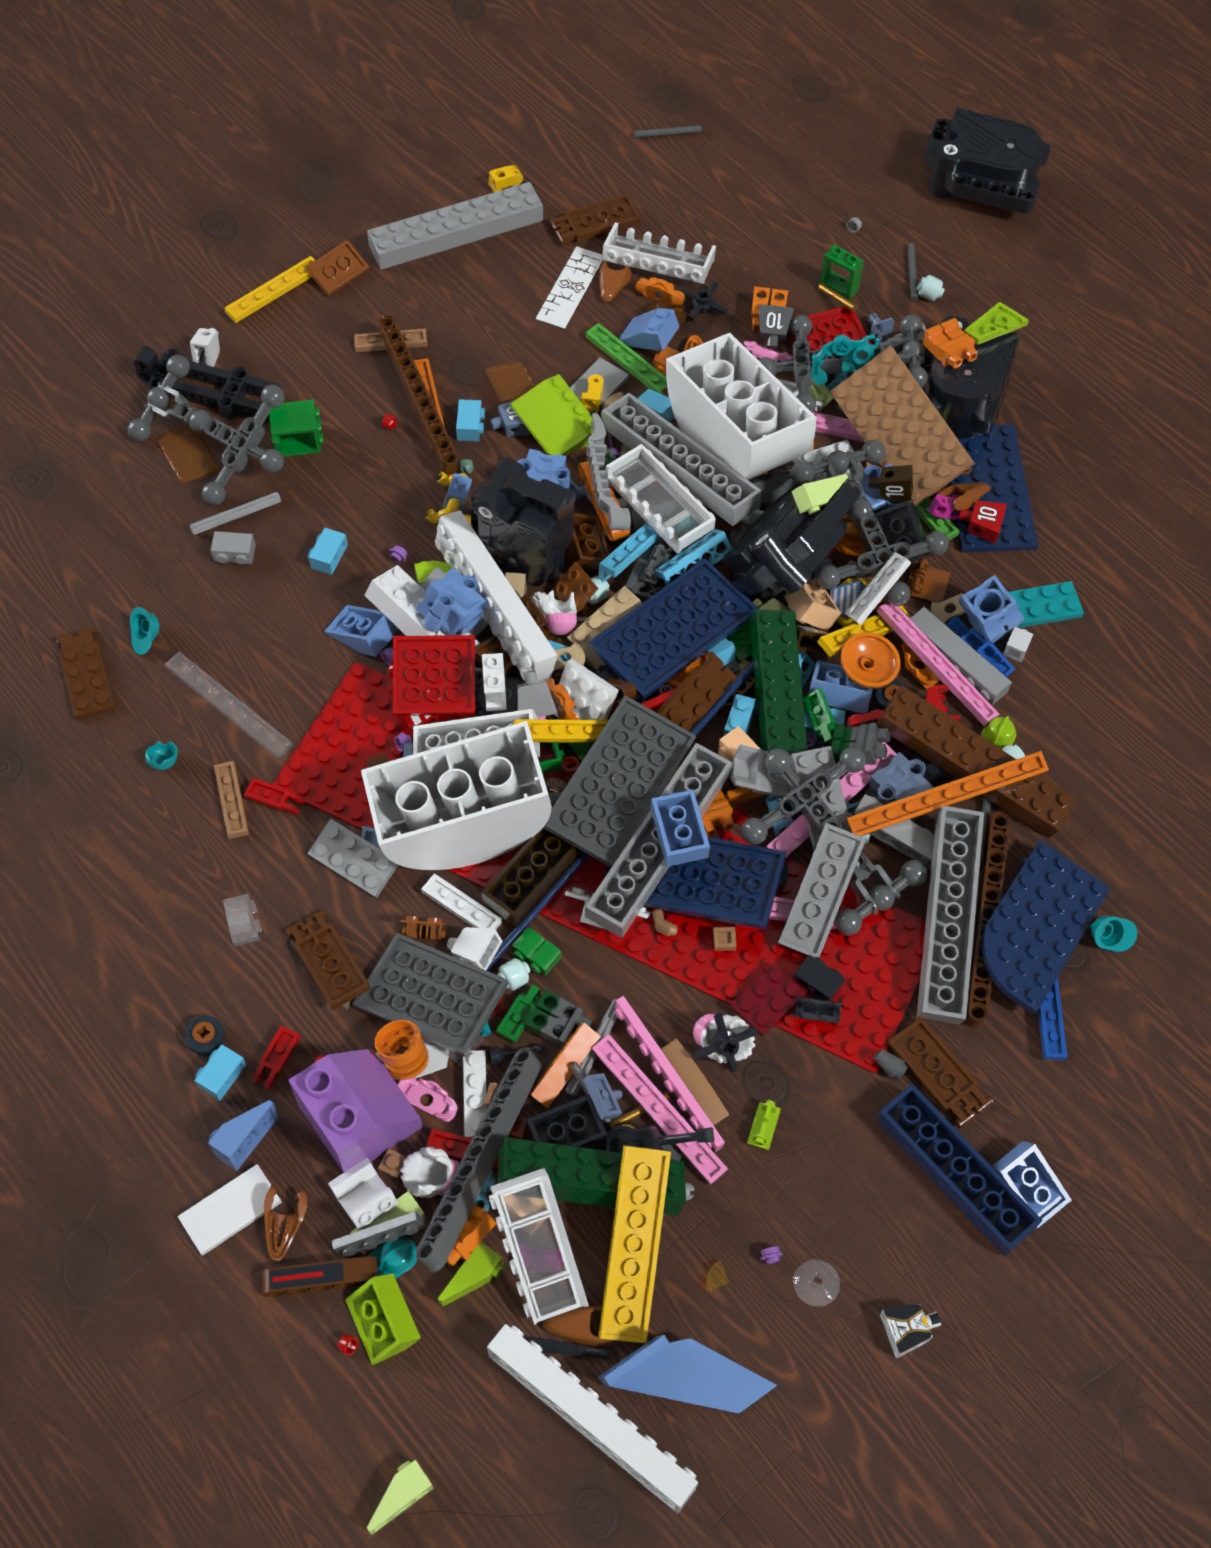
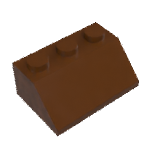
(587, 543)

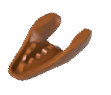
(612, 281)
(969, 493)
(282, 1227)
(576, 1326)

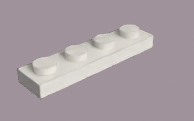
(878, 588)
(460, 904)
(473, 1091)

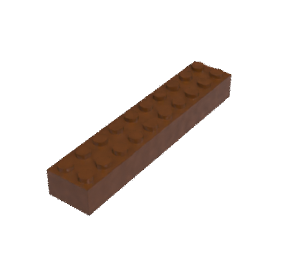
(966, 753)

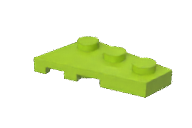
(995, 323)

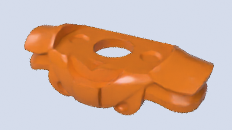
(670, 296)
(924, 676)
(564, 700)

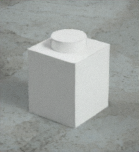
(1018, 644)

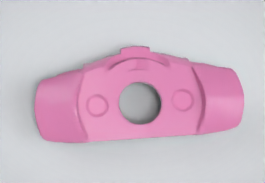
(761, 351)
(442, 1106)

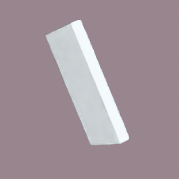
(227, 1210)

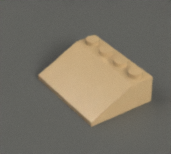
(612, 611)

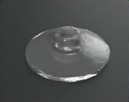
(815, 1294)

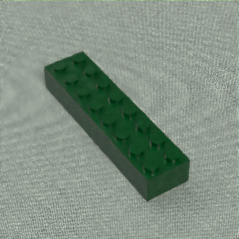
(778, 681)
(581, 1173)

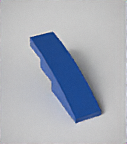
(984, 648)

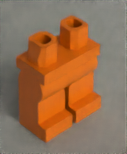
(764, 301)
(950, 343)
(718, 814)
(473, 1232)

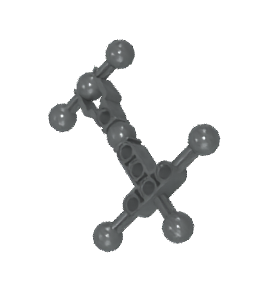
(801, 325)
(202, 422)
(861, 513)
(852, 760)

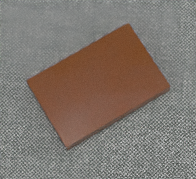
(337, 268)

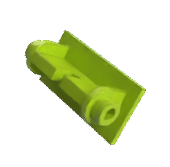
(764, 1125)

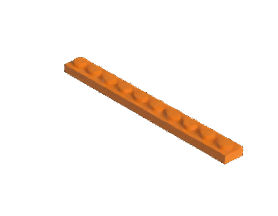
(947, 794)

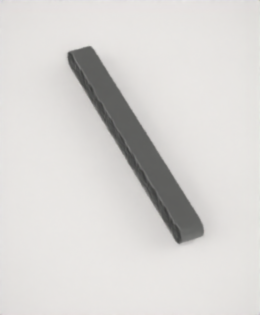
(478, 1160)

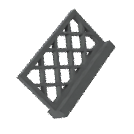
(635, 584)

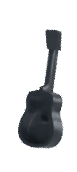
(650, 1137)

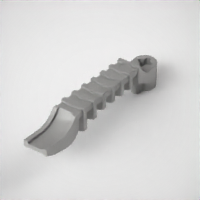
(618, 517)

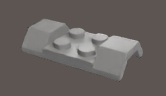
(751, 773)

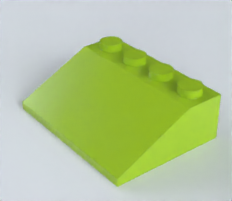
(555, 417)

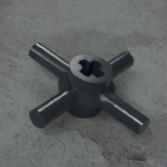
(703, 301)
(725, 1042)

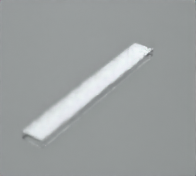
(229, 705)

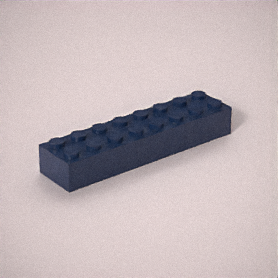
(958, 1170)

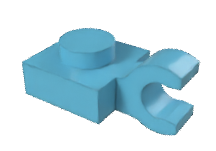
(484, 1192)

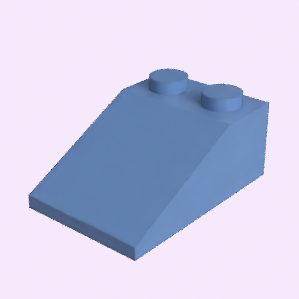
(651, 329)
(362, 629)
(241, 1135)
(1033, 1180)

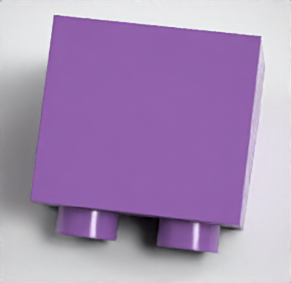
(354, 1106)

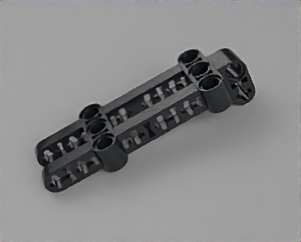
(234, 383)

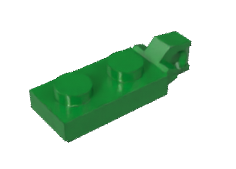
(820, 714)
(516, 1017)

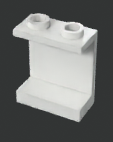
(494, 681)
(362, 1193)

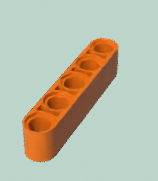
(584, 471)

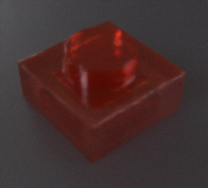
(519, 1128)

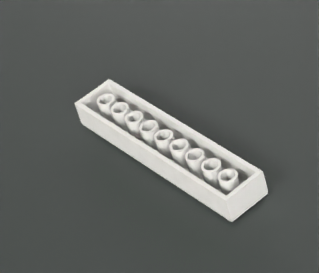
(503, 609)
(592, 1418)

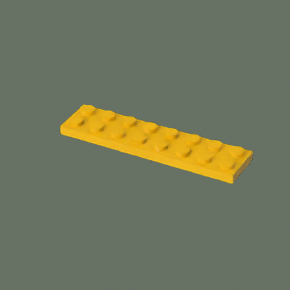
(634, 1244)

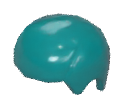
(161, 755)

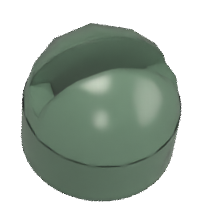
(465, 466)

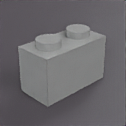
(233, 547)

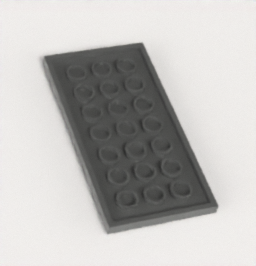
(617, 780)

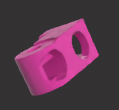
(943, 508)

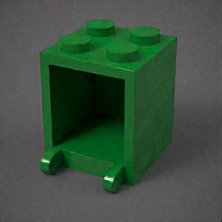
(296, 428)

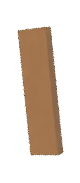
(373, 341)
(231, 800)

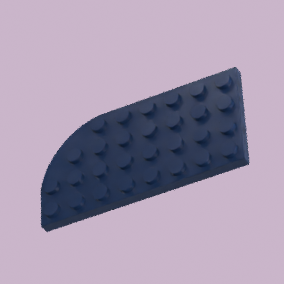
(1039, 925)

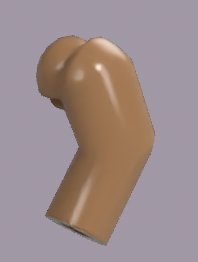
(663, 926)

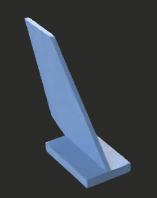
(687, 1374)

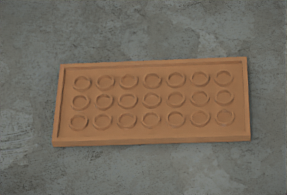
(893, 408)

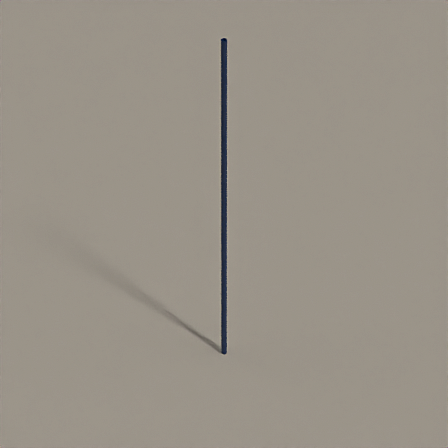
(584, 856)

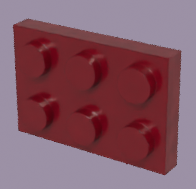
(768, 999)

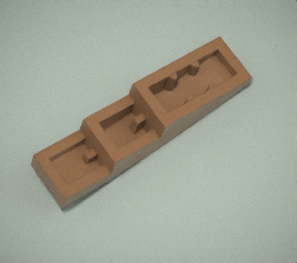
(695, 1081)

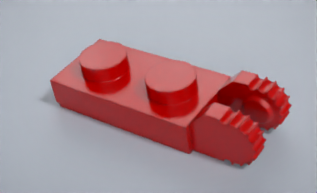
(273, 796)
(277, 1055)

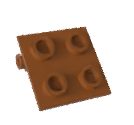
(575, 581)
(927, 582)
(414, 922)

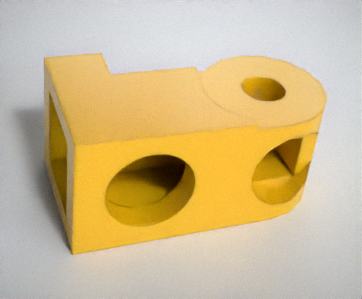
(504, 177)
(592, 399)

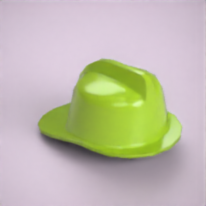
(999, 732)

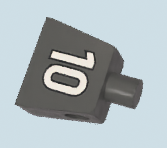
(774, 323)

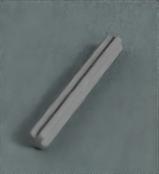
(235, 513)
(603, 1030)

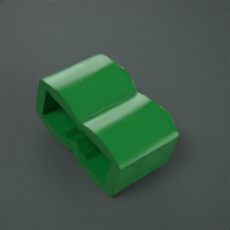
(536, 951)

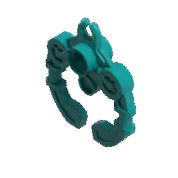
(845, 347)

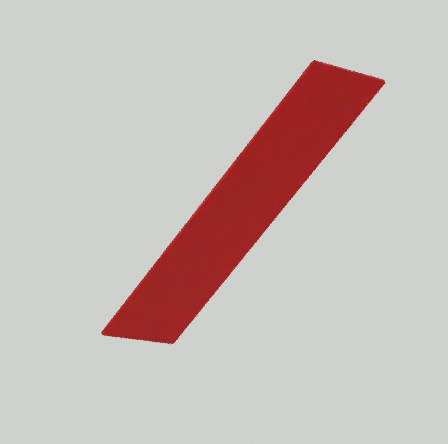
(877, 962)

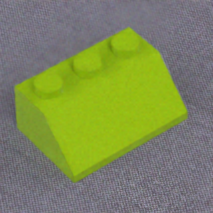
(382, 1318)

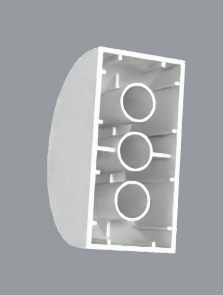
(737, 407)
(459, 800)

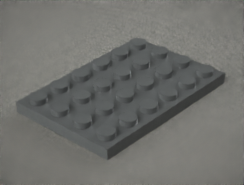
(434, 991)

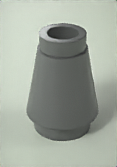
(890, 1064)

